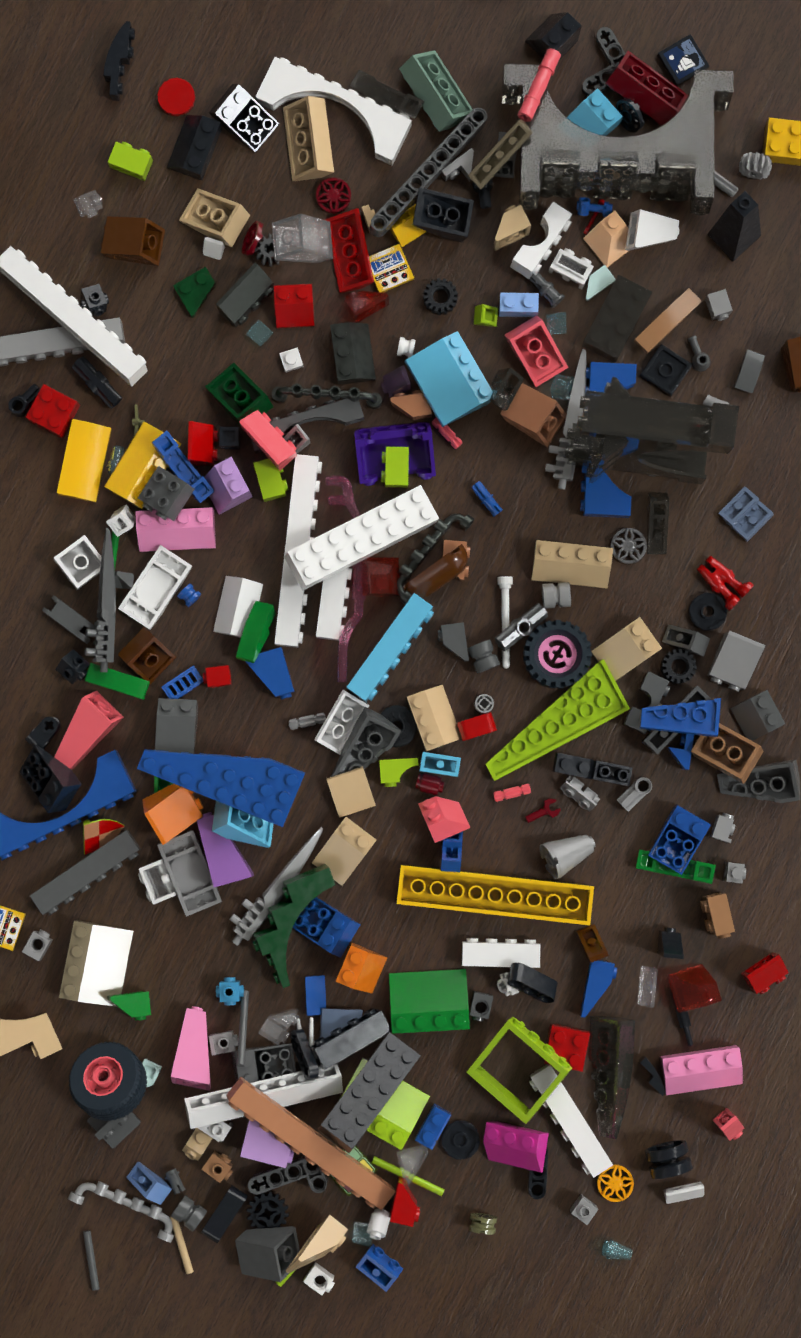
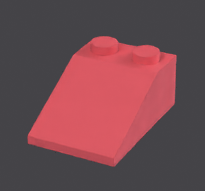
(536, 350)

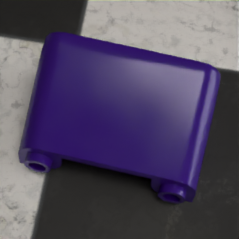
(374, 440)

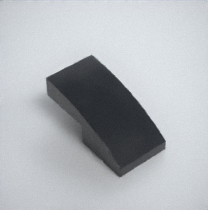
(654, 1079)

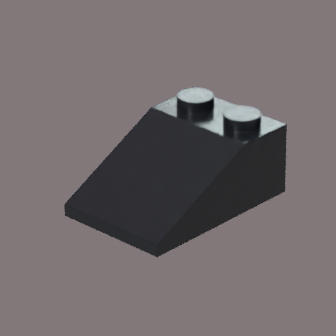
(443, 214)

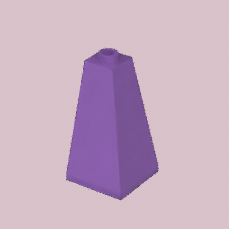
(222, 855)

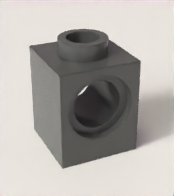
(481, 997)

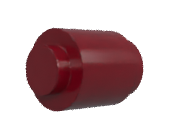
(430, 784)

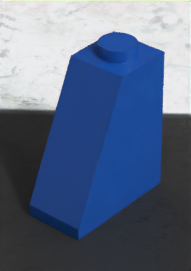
(274, 672)

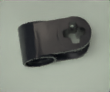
(41, 734)

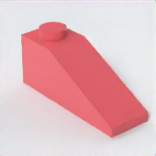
(729, 1124)

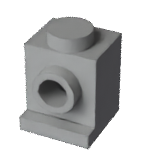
(723, 827)
(734, 872)
(217, 1048)

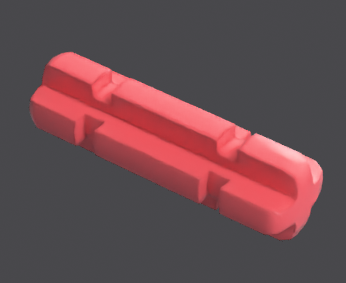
(448, 434)
(512, 792)

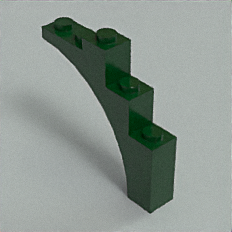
(274, 940)

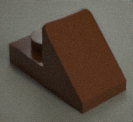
(592, 943)

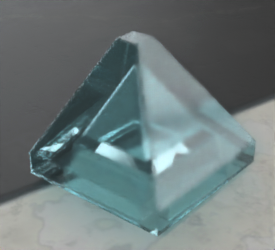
(556, 323)
(360, 1234)

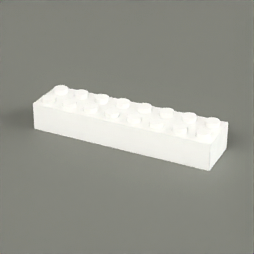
(361, 537)

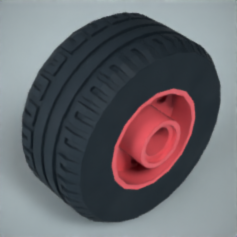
(107, 1081)

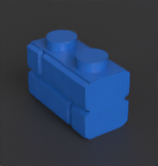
(433, 1126)

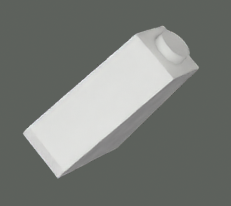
(650, 229)

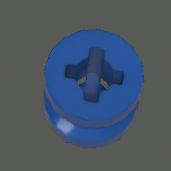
(189, 595)

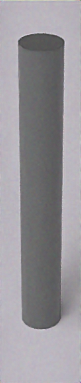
(91, 1260)

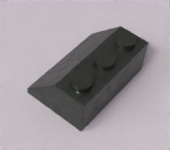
(245, 295)
(352, 352)

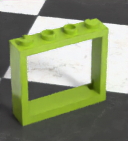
(498, 1090)

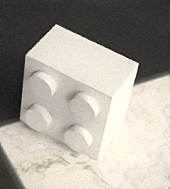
(79, 562)

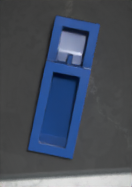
(452, 853)

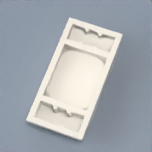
(155, 587)

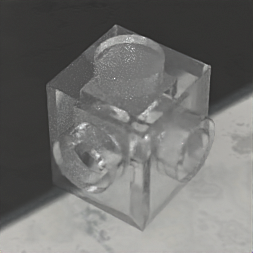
(88, 204)

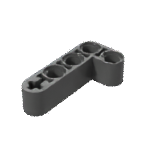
(286, 1177)

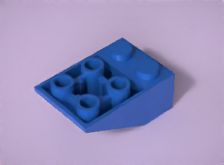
(679, 839)
(326, 926)

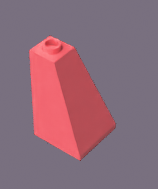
(89, 725)

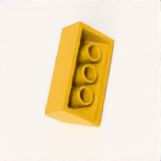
(137, 465)

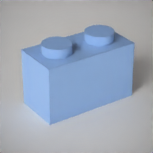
(518, 304)

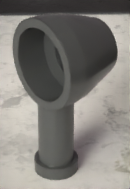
(697, 354)

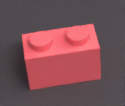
(443, 817)

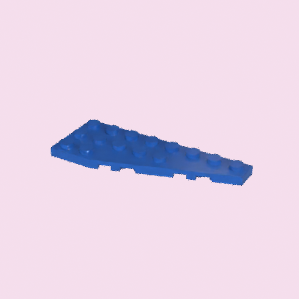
(245, 783)

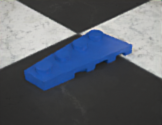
(685, 718)

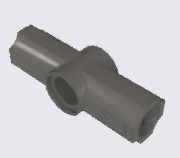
(512, 634)

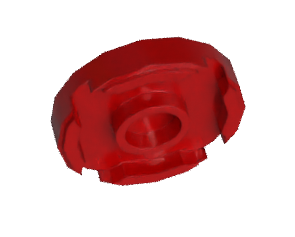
(176, 97)

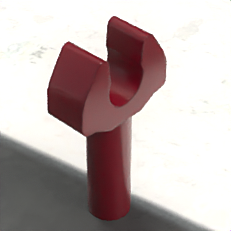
(543, 811)

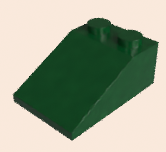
(238, 394)

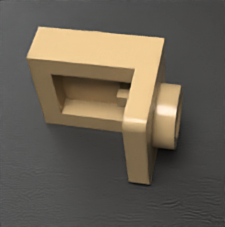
(196, 1144)

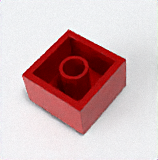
(52, 411)
(570, 1044)

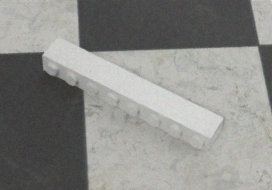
(284, 1090)

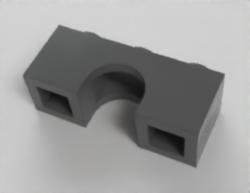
(655, 688)

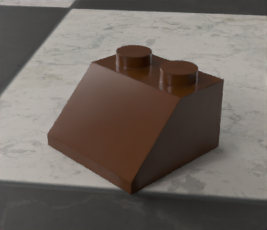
(147, 655)

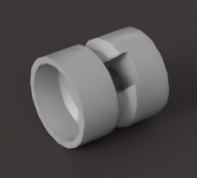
(556, 595)

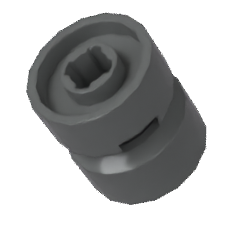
(484, 658)
(189, 1213)

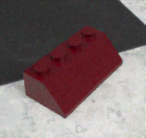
(647, 88)

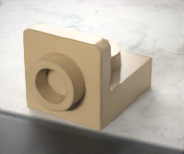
(368, 215)

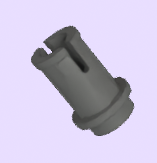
(174, 1180)

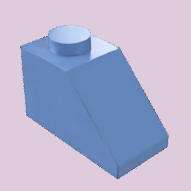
(149, 1183)

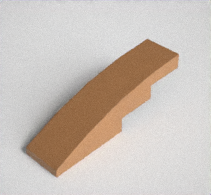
(667, 321)

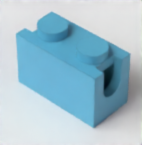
(440, 764)

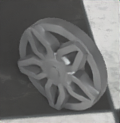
(628, 546)

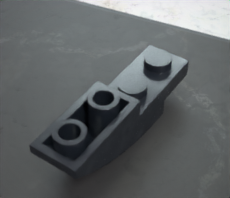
(119, 54)
(592, 769)

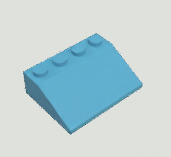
(450, 379)

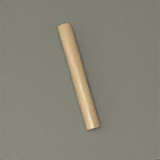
(182, 1246)

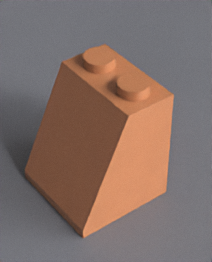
(535, 414)

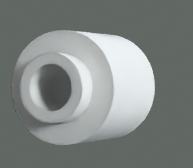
(378, 1224)

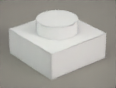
(291, 359)

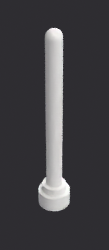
(505, 584)

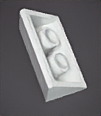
(236, 604)
(340, 722)

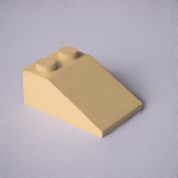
(215, 217)
(627, 648)
(344, 850)
(325, 1238)

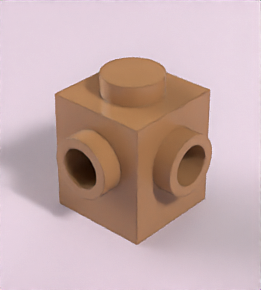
(218, 1166)

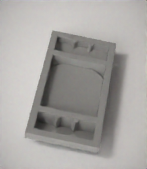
(189, 873)

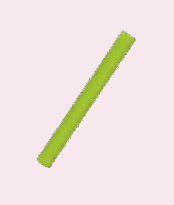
(416, 1180)

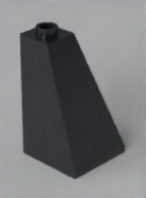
(737, 226)

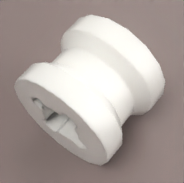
(406, 347)

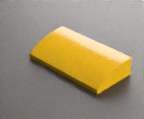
(84, 460)

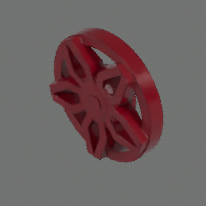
(333, 195)
(251, 238)

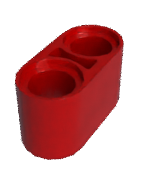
(476, 726)

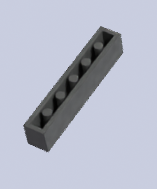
(85, 872)

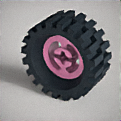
(575, 666)

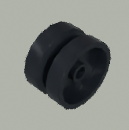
(668, 1159)

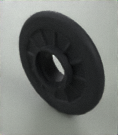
(406, 717)

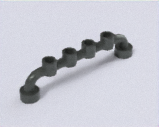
(280, 394)
(429, 543)

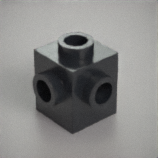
(94, 300)
(73, 667)

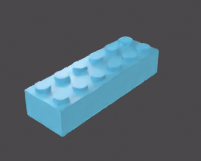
(390, 647)

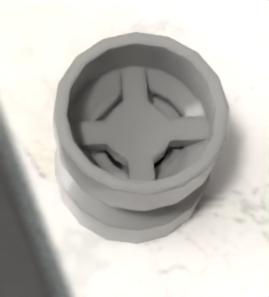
(484, 706)

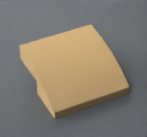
(351, 792)

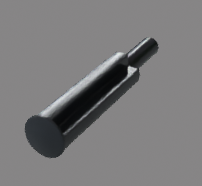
(684, 1022)

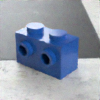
(379, 1267)

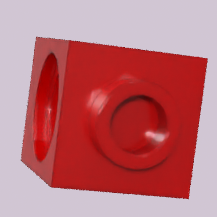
(217, 676)

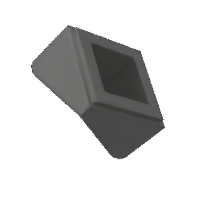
(124, 580)

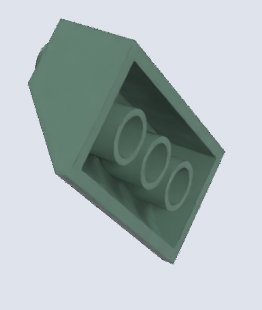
(437, 89)

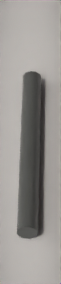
(242, 1029)

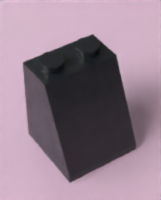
(557, 32)

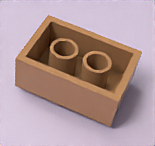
(728, 753)

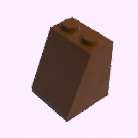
(132, 240)
(792, 358)

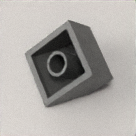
(757, 715)

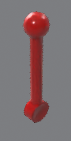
(600, 202)

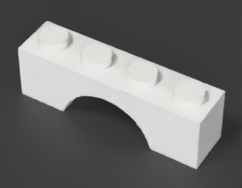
(529, 257)

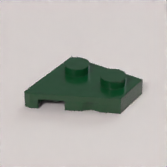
(194, 290)

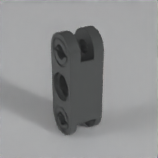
(69, 619)

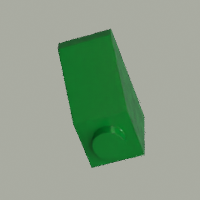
(133, 1004)

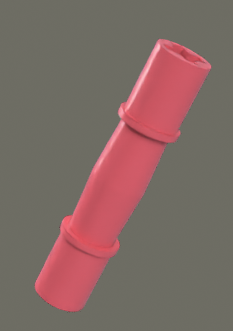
(539, 85)

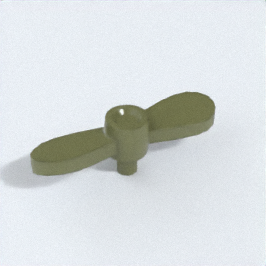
(136, 421)

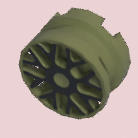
(482, 1223)

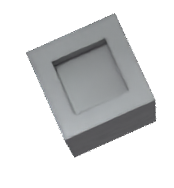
(718, 305)
(33, 952)
(583, 1209)

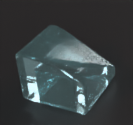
(562, 387)

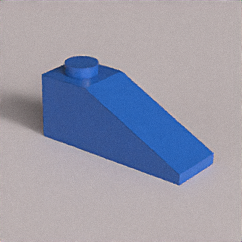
(598, 980)

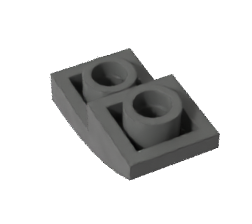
(749, 371)

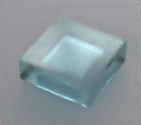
(259, 333)

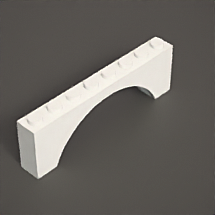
(288, 82)

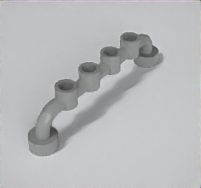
(135, 1204)

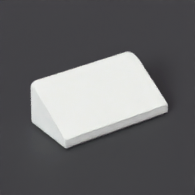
(684, 1192)

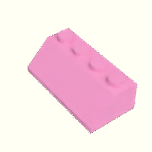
(191, 530)
(702, 1070)

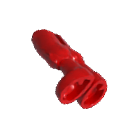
(720, 577)

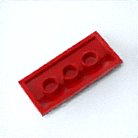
(350, 251)

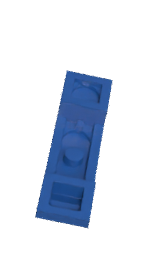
(181, 467)

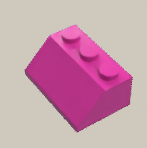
(515, 1145)

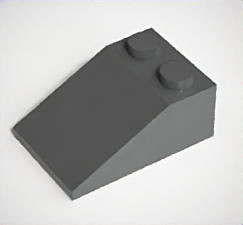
(176, 725)

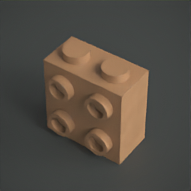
(718, 914)

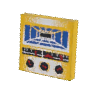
(390, 268)
(10, 927)

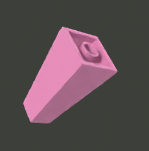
(192, 1055)

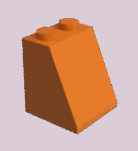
(171, 811)
(361, 968)

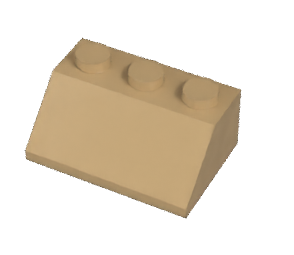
(434, 717)

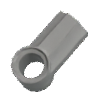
(633, 794)

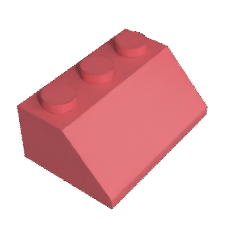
(268, 439)

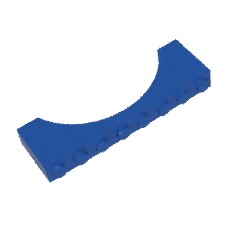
(603, 496)
(109, 786)

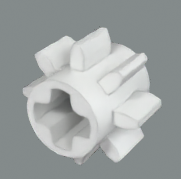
(504, 987)

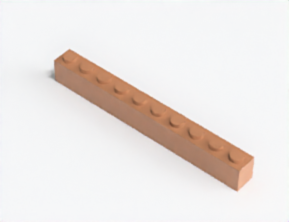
(310, 1143)

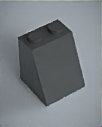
(267, 1252)

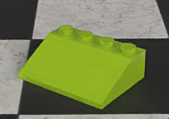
(399, 1114)

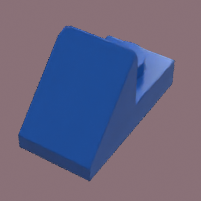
(683, 755)

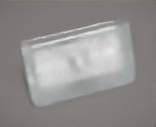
(647, 986)

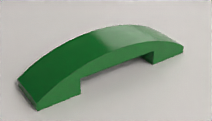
(694, 871)

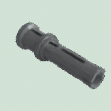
(547, 289)

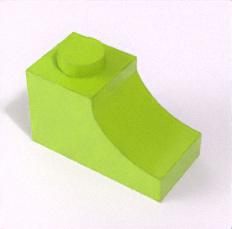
(392, 770)

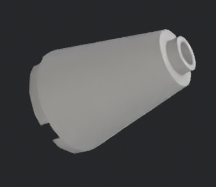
(566, 853)

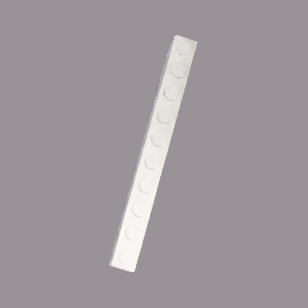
(71, 316)
(298, 532)

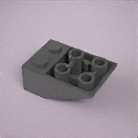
(265, 1062)

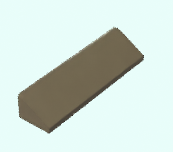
(500, 153)

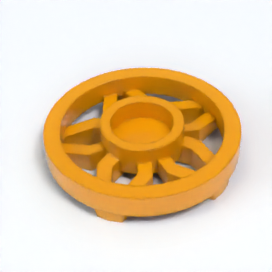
(615, 1183)

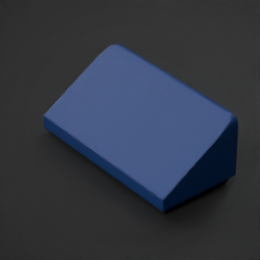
(315, 994)

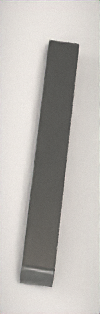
(431, 164)

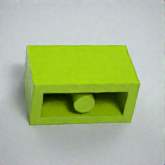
(130, 160)
(396, 467)
(270, 480)

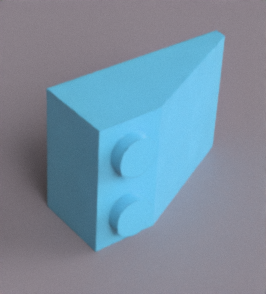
(596, 114)
(241, 826)

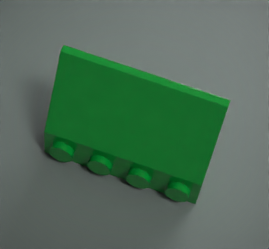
(429, 1001)

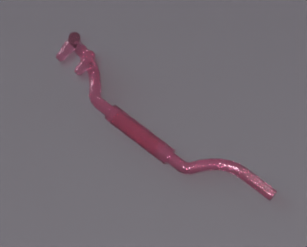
(357, 581)

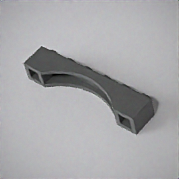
(342, 411)

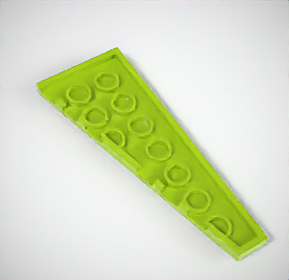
(575, 712)

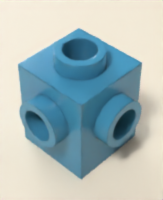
(231, 983)

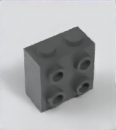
(165, 494)

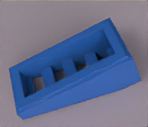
(179, 678)

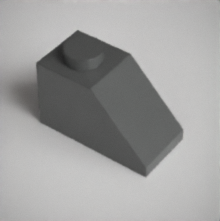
(454, 639)
(686, 640)

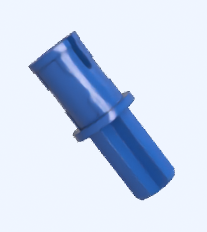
(486, 498)

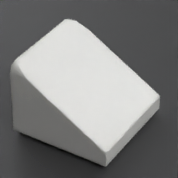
(213, 248)

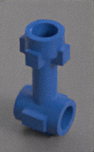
(584, 207)

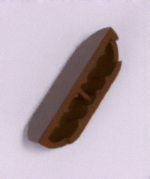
(439, 573)

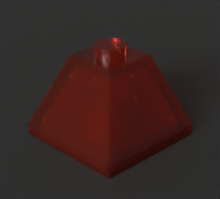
(365, 304)
(380, 576)
(693, 988)

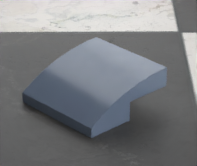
(746, 514)
(335, 1017)

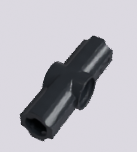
(97, 382)

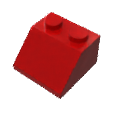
(294, 306)
(202, 444)
(765, 973)
(404, 1205)

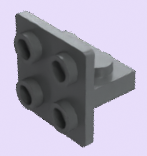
(116, 1130)

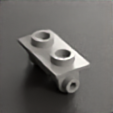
(572, 789)

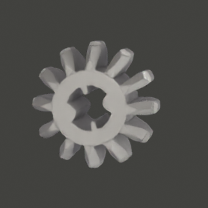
(755, 165)

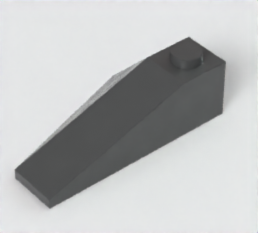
(367, 741)
(768, 782)

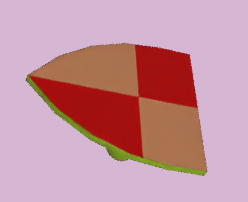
(99, 833)

